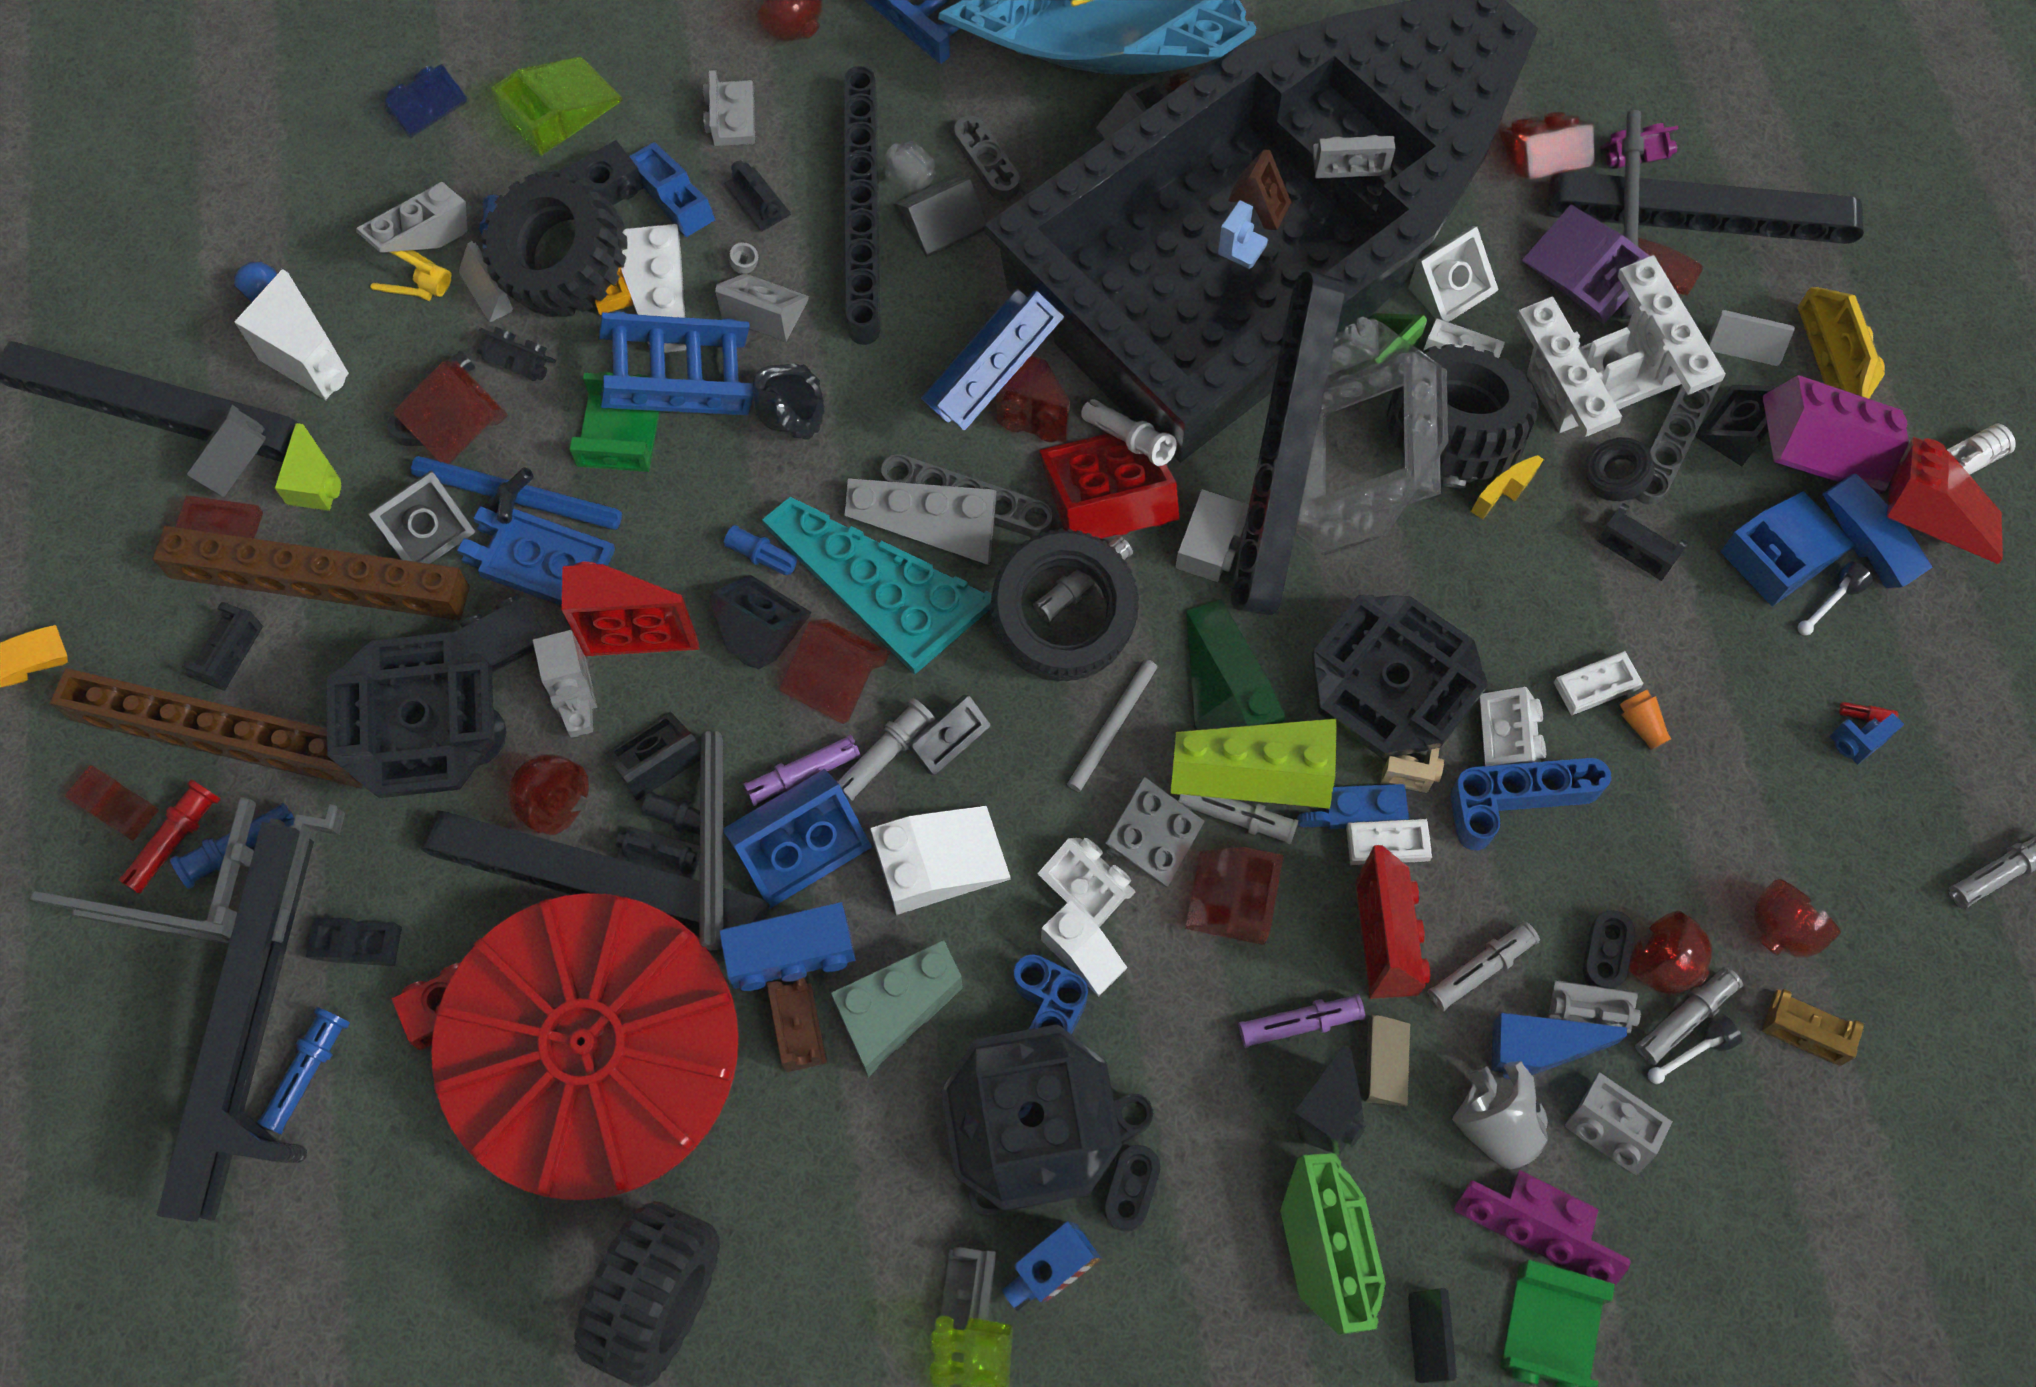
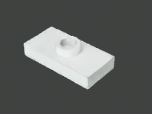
(1598, 683)
(1403, 838)

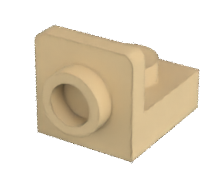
(1412, 773)

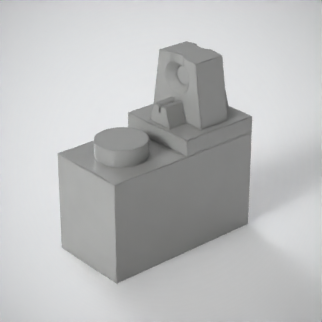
(1212, 536)
(567, 680)

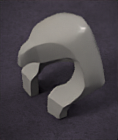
(1511, 1131)

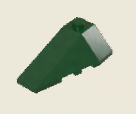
(1225, 675)

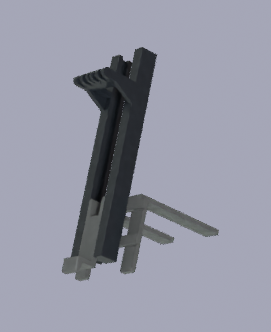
(257, 940)

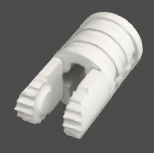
(1984, 448)

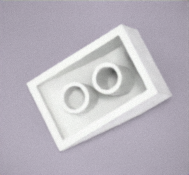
(938, 856)

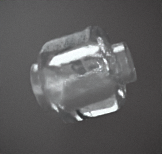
(909, 167)

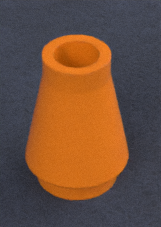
(1646, 719)

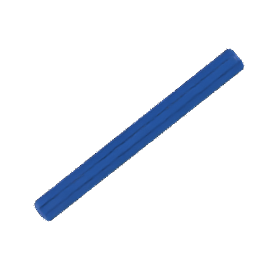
(528, 496)

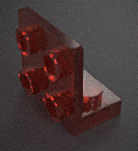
(448, 411)
(831, 669)

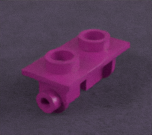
(1656, 145)

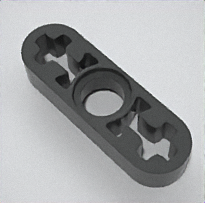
(987, 144)

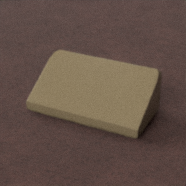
(1387, 1061)

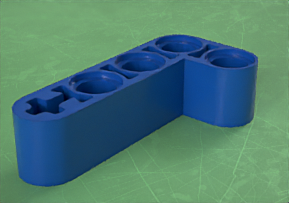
(1531, 794)
(1045, 994)

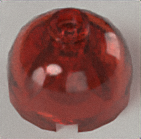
(790, 18)
(546, 792)
(1792, 923)
(1674, 956)

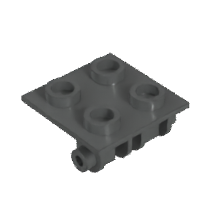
(1154, 832)

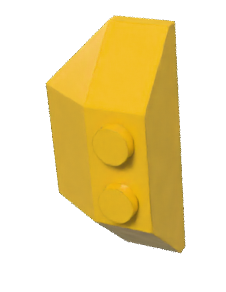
(1841, 341)

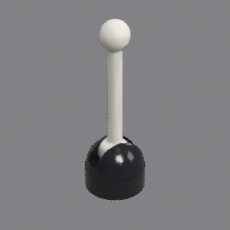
(1851, 580)
(1719, 1035)

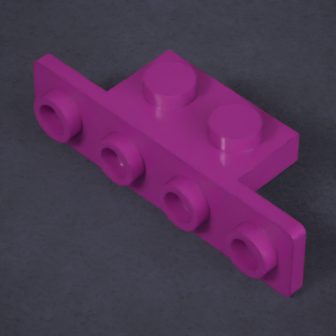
(1545, 1223)

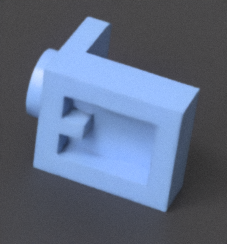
(1238, 239)

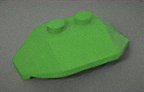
(1332, 1245)

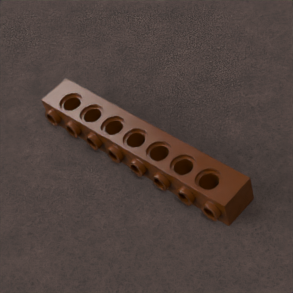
(312, 573)
(198, 725)

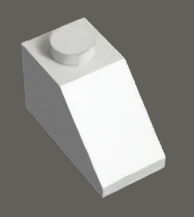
(1083, 947)

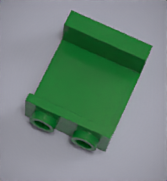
(614, 436)
(1554, 1325)

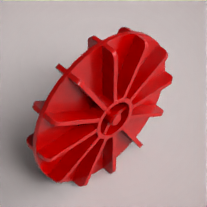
(585, 1046)

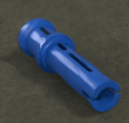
(211, 853)
(312, 1050)

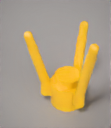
(428, 276)

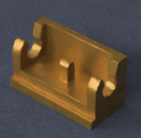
(1812, 1029)

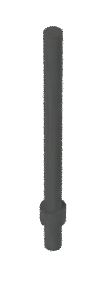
(1632, 150)

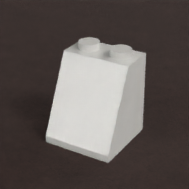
(290, 338)

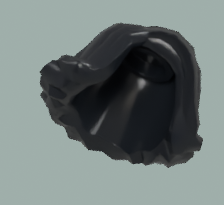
(789, 399)

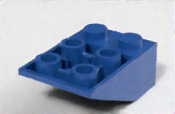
(1786, 547)

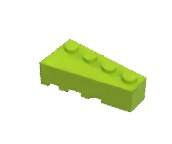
(1259, 763)

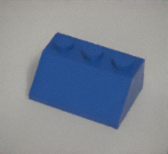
(797, 837)
(787, 947)

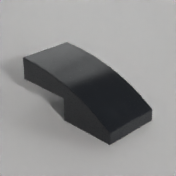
(354, 942)

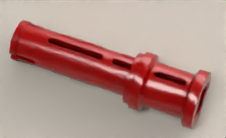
(179, 821)

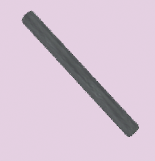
(711, 840)

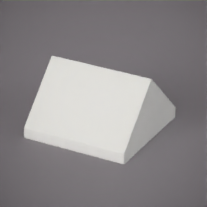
(1454, 276)

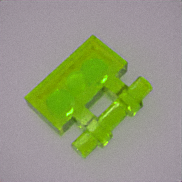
(985, 1352)

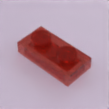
(220, 516)

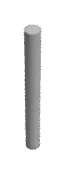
(1112, 725)

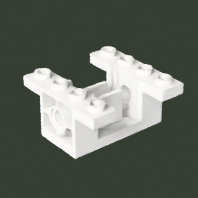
(1641, 360)

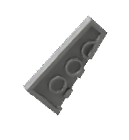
(933, 514)

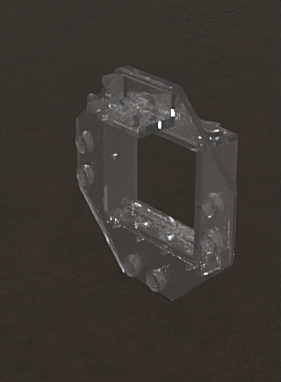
(1363, 365)

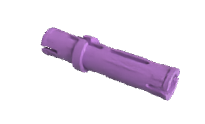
(792, 774)
(1348, 1010)

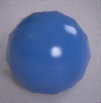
(253, 278)

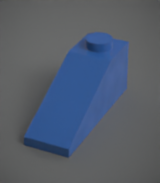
(1546, 1041)

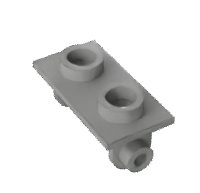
(1594, 1005)

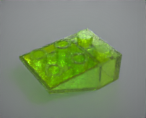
(553, 101)

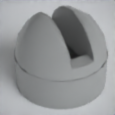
(735, 256)

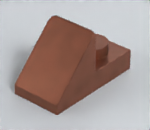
(1264, 188)

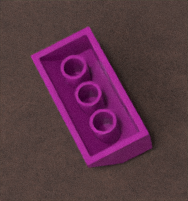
(1835, 432)

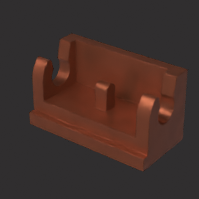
(796, 1025)

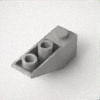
(418, 223)

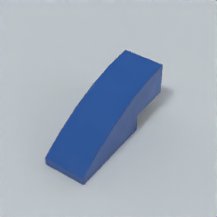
(672, 189)
(1881, 539)

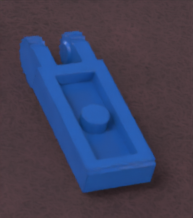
(1360, 805)

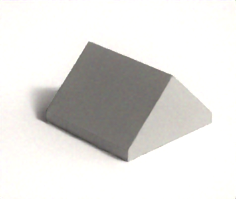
(761, 303)

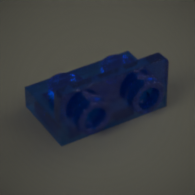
(424, 100)

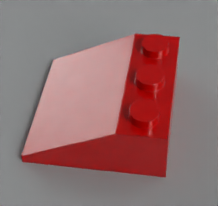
(1108, 488)
(1944, 501)
(623, 613)
(1390, 927)

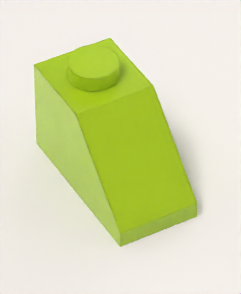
(306, 474)

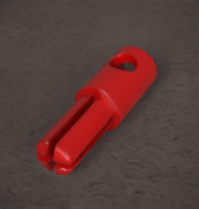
(1864, 712)

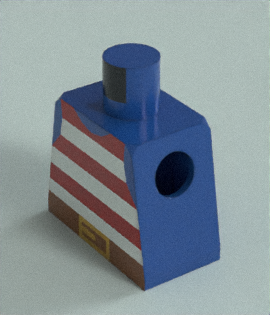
(1069, 1257)

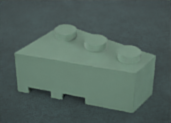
(896, 1001)

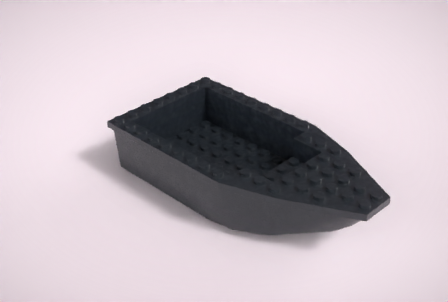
(1137, 221)

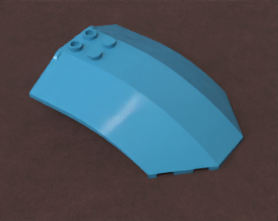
(1109, 34)

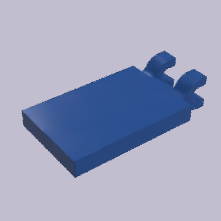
(531, 552)

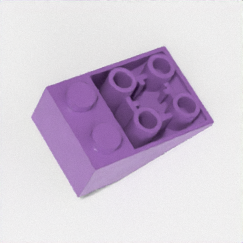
(1585, 261)

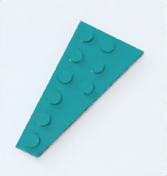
(886, 589)

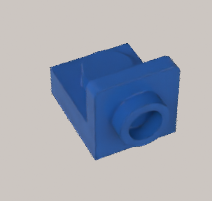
(1861, 743)

